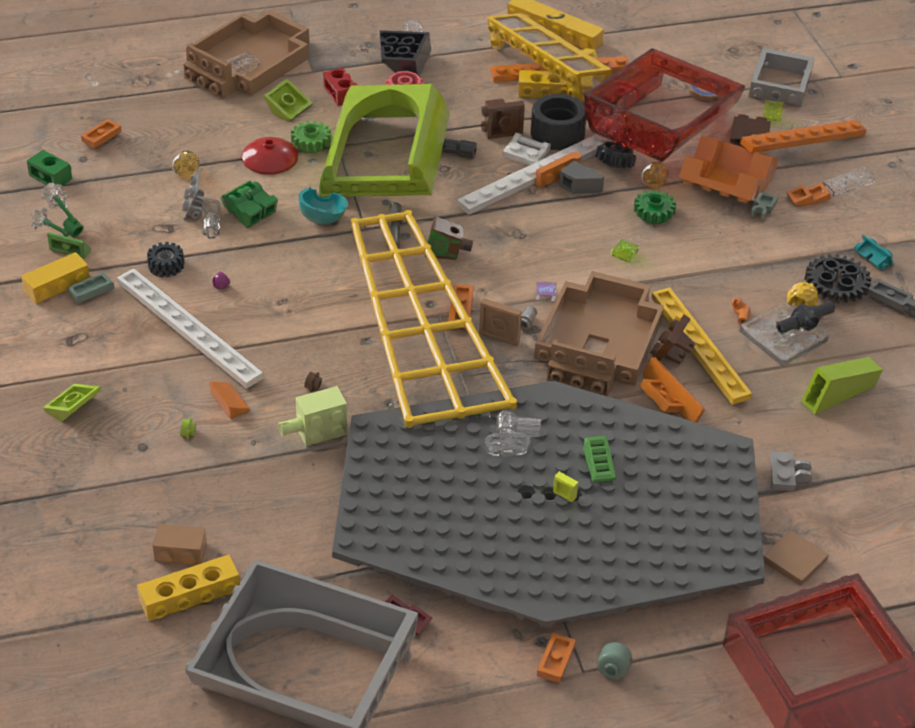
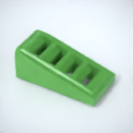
(591, 448)

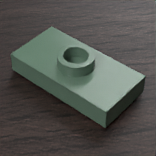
(90, 288)

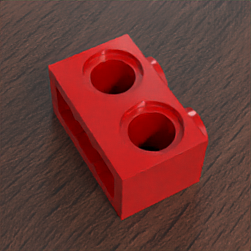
(337, 84)

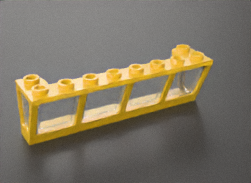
(548, 50)

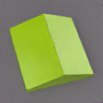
(286, 100)
(71, 400)

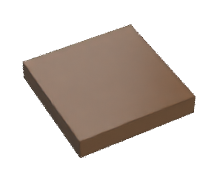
(500, 322)
(795, 557)

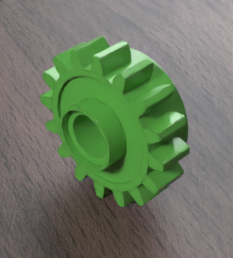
(311, 137)

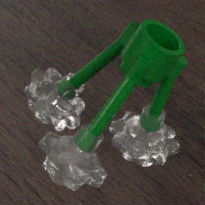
(56, 200)

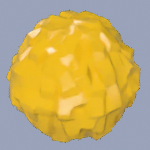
(802, 294)

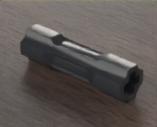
(462, 148)

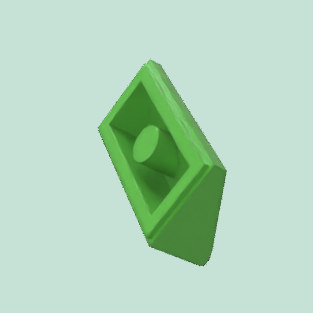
(68, 245)

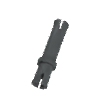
(395, 226)

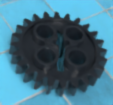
(852, 282)

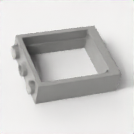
(785, 62)

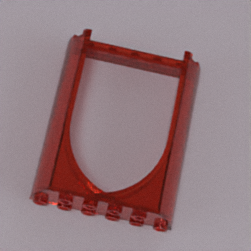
(609, 103)

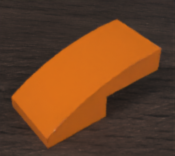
(808, 196)

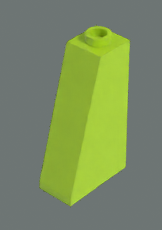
(839, 383)

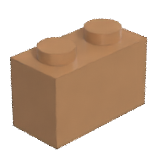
(179, 544)

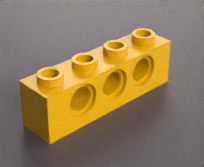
(540, 83)
(188, 587)

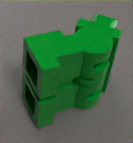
(249, 203)

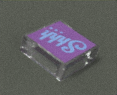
(546, 291)

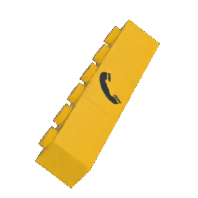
(563, 25)

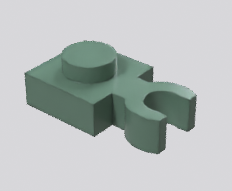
(764, 203)

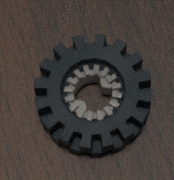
(165, 259)

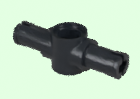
(805, 317)

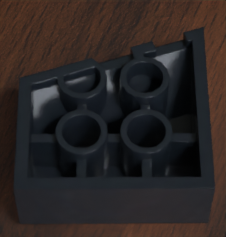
(405, 50)

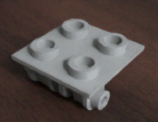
(194, 198)

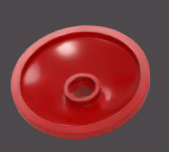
(270, 155)

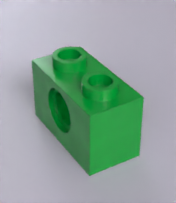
(49, 168)

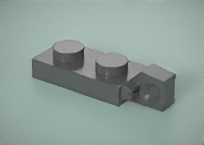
(892, 296)

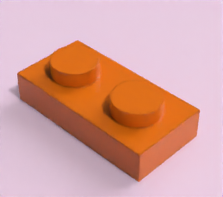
(101, 133)
(556, 657)

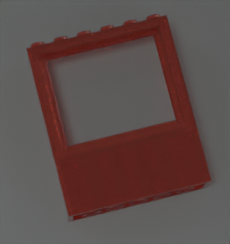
(865, 700)

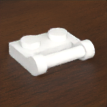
(524, 154)

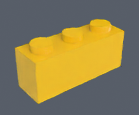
(55, 277)

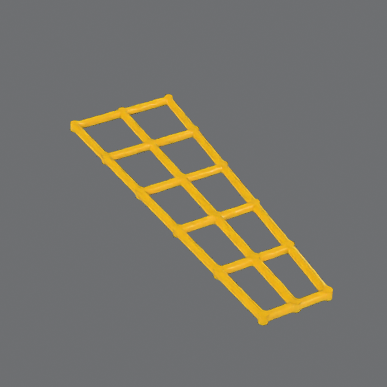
(425, 328)

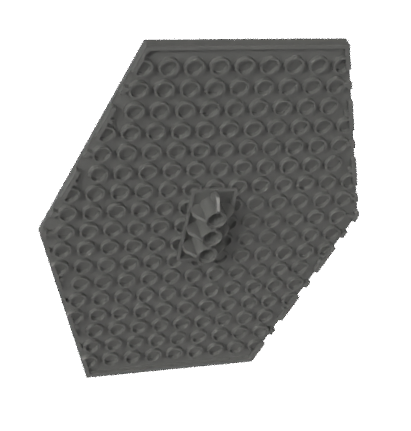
(497, 534)

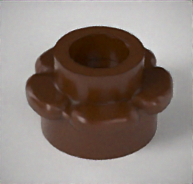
(313, 381)

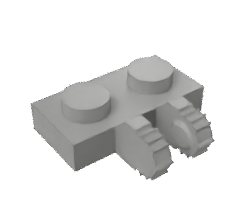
(787, 472)

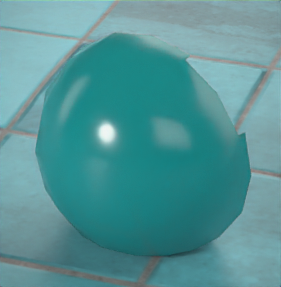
(319, 209)

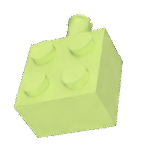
(318, 417)

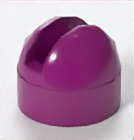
(220, 281)

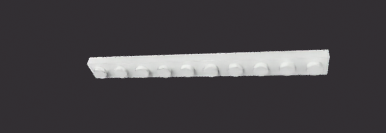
(523, 178)
(190, 328)

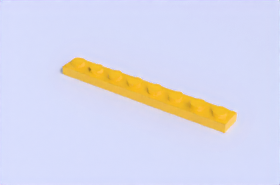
(704, 350)

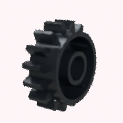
(615, 155)

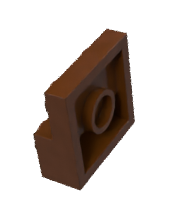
(502, 118)

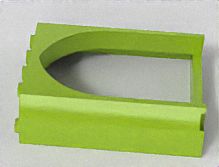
(386, 102)

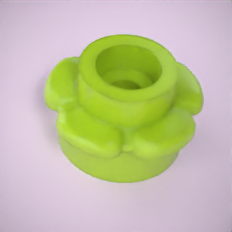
(187, 428)

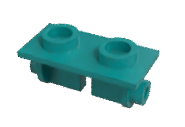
(880, 257)

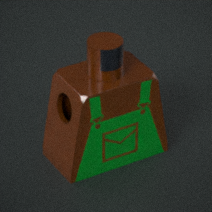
(447, 239)

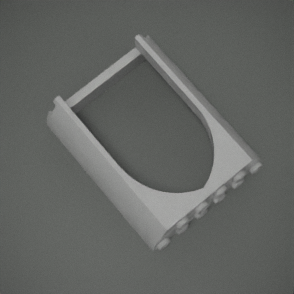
(281, 598)

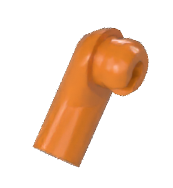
(741, 309)

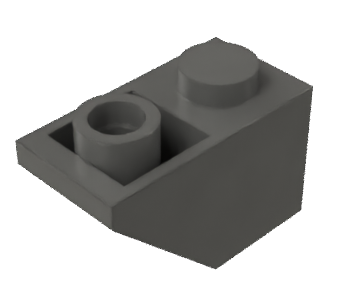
(580, 179)

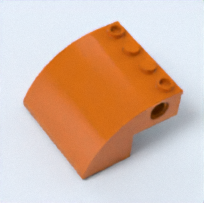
(728, 169)

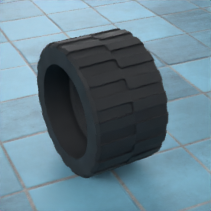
(558, 121)

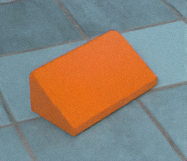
(228, 399)

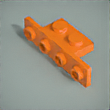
(669, 392)

